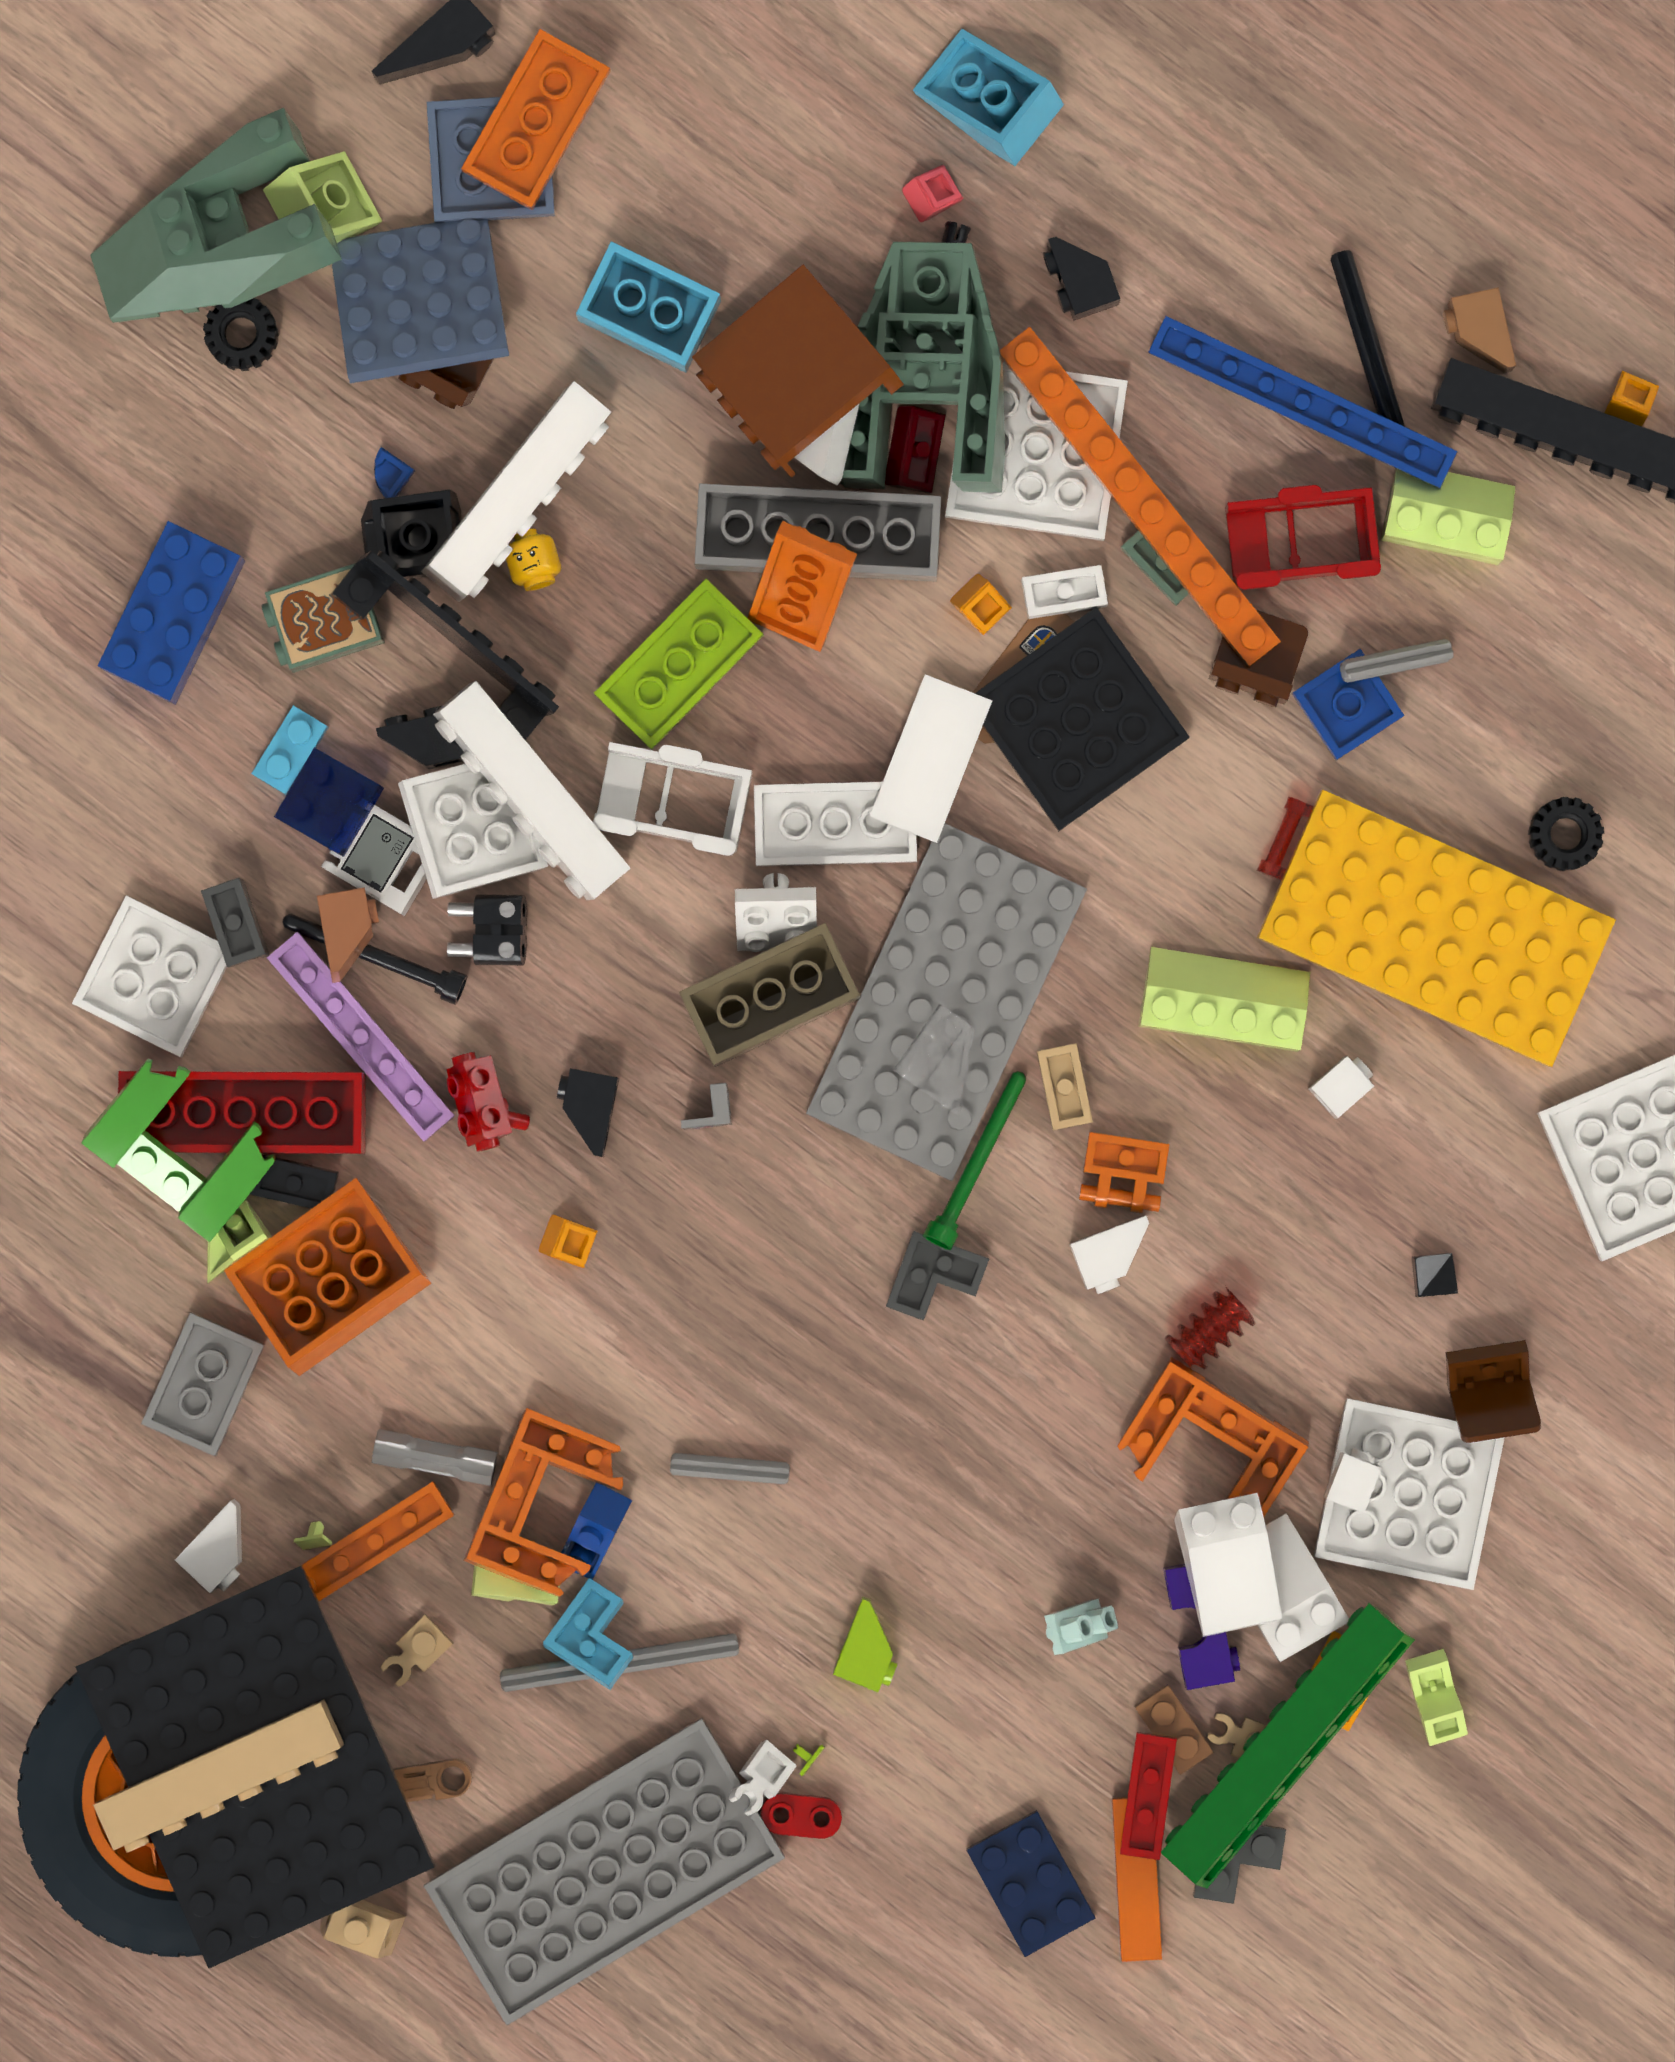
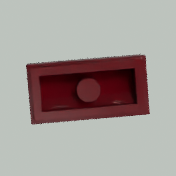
(914, 449)

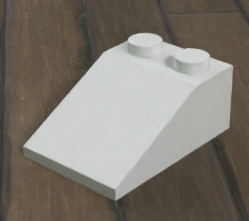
(1229, 1564)
(1305, 1596)

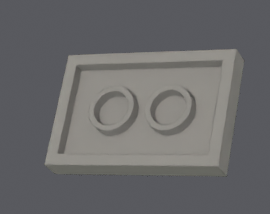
(203, 1384)

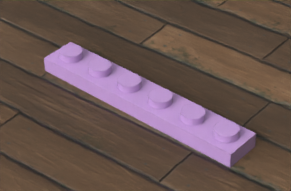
(361, 1037)

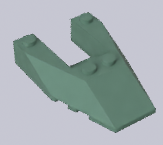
(194, 239)
(942, 345)

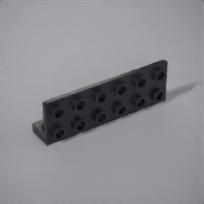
(377, 573)

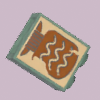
(315, 624)

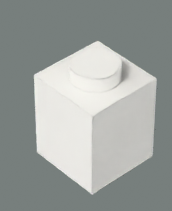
(1342, 1085)
(1353, 1480)

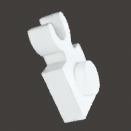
(765, 1775)

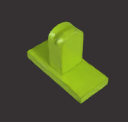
(807, 1756)

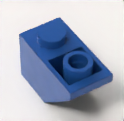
(596, 1527)

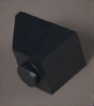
(589, 1105)

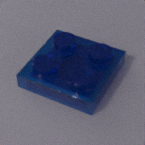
(329, 802)

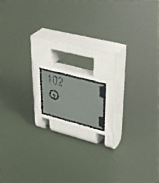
(378, 858)

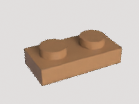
(1168, 1718)

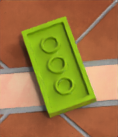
(678, 664)

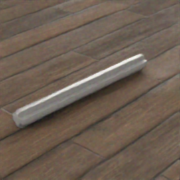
(643, 1659)

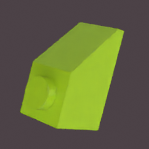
(866, 1651)

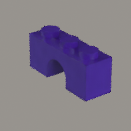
(1209, 1659)

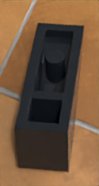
(443, 40)

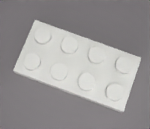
(825, 826)

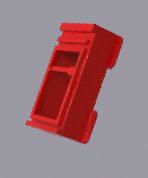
(1250, 544)

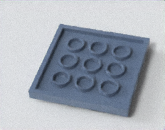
(419, 299)

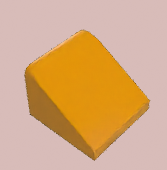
(1632, 399)
(980, 603)
(567, 1241)

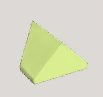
(235, 1240)

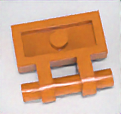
(1126, 1159)

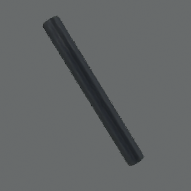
(1365, 336)

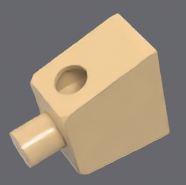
(364, 1928)

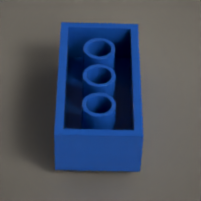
(171, 612)

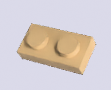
(1064, 1086)

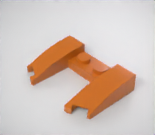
(1185, 1393)
(534, 1446)

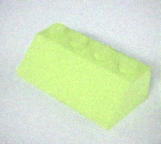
(1225, 999)

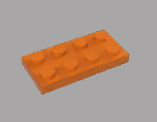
(536, 119)
(802, 586)

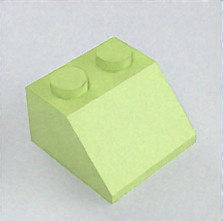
(332, 187)

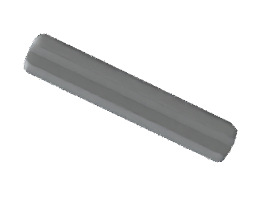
(1396, 660)
(729, 1468)

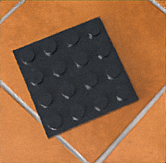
(1079, 719)

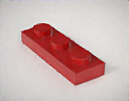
(1148, 1796)

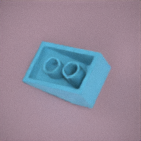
(990, 96)

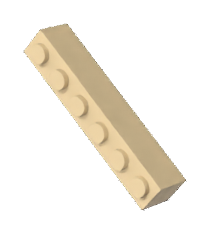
(219, 1775)

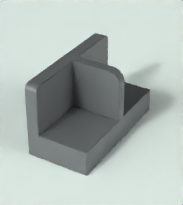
(235, 922)

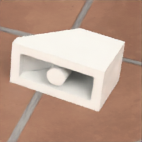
(1108, 1254)
(216, 1550)

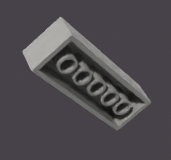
(888, 531)

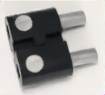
(498, 930)

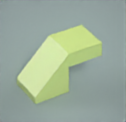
(1436, 1697)

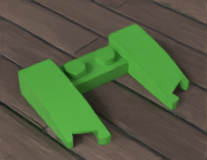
(202, 1202)

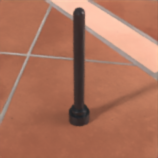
(446, 984)

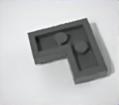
(925, 1267)
(1260, 1850)

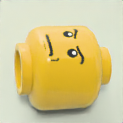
(533, 560)

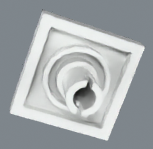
(773, 914)

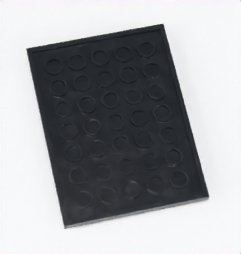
(298, 1843)

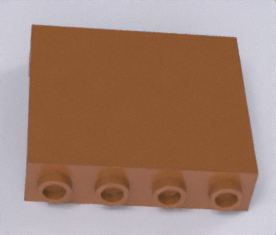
(792, 368)

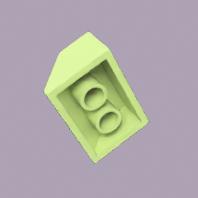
(1460, 519)

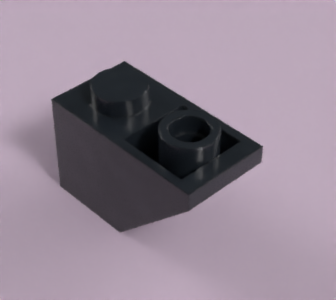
(1083, 278)
(420, 739)

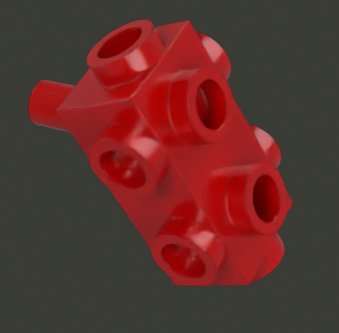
(480, 1103)

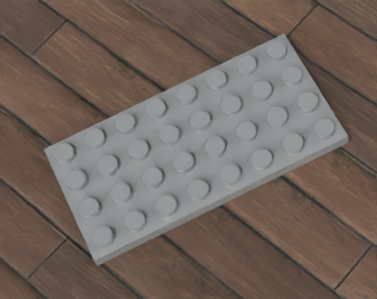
(978, 942)
(603, 1871)

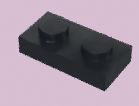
(296, 1183)

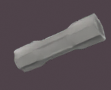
(405, 1451)

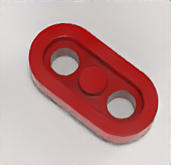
(801, 1815)

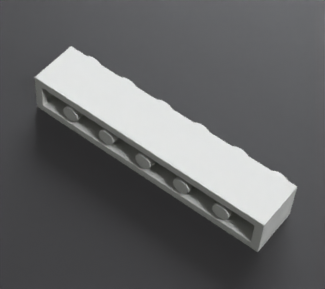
(516, 492)
(531, 791)

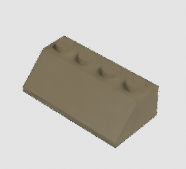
(769, 995)

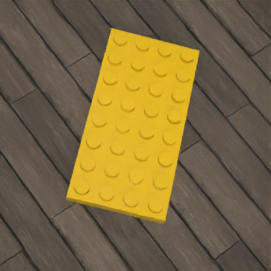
(1436, 928)

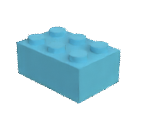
(648, 307)

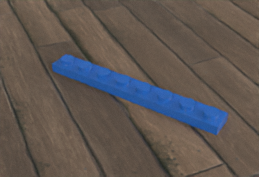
(1303, 402)

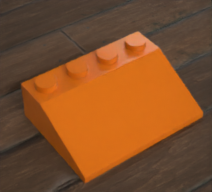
(327, 1277)

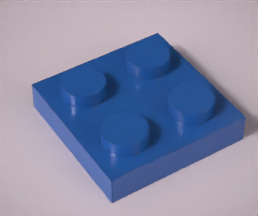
(1344, 711)

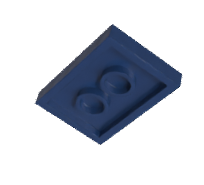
(1030, 1883)

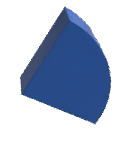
(391, 473)

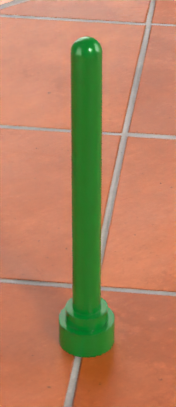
(943, 1229)

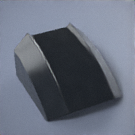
(410, 528)

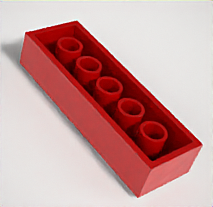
(293, 1109)

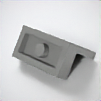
(720, 1110)

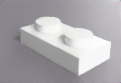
(1064, 592)

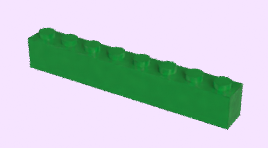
(1286, 1745)

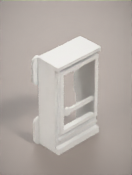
(623, 787)

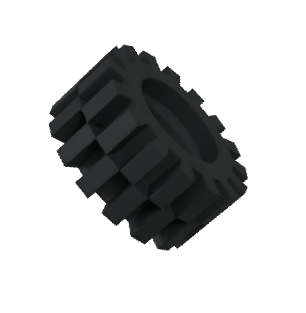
(241, 357)
(1590, 828)

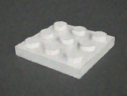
(465, 832)
(152, 976)

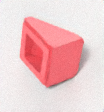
(931, 193)

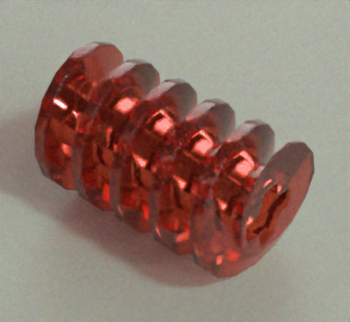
(1210, 1329)

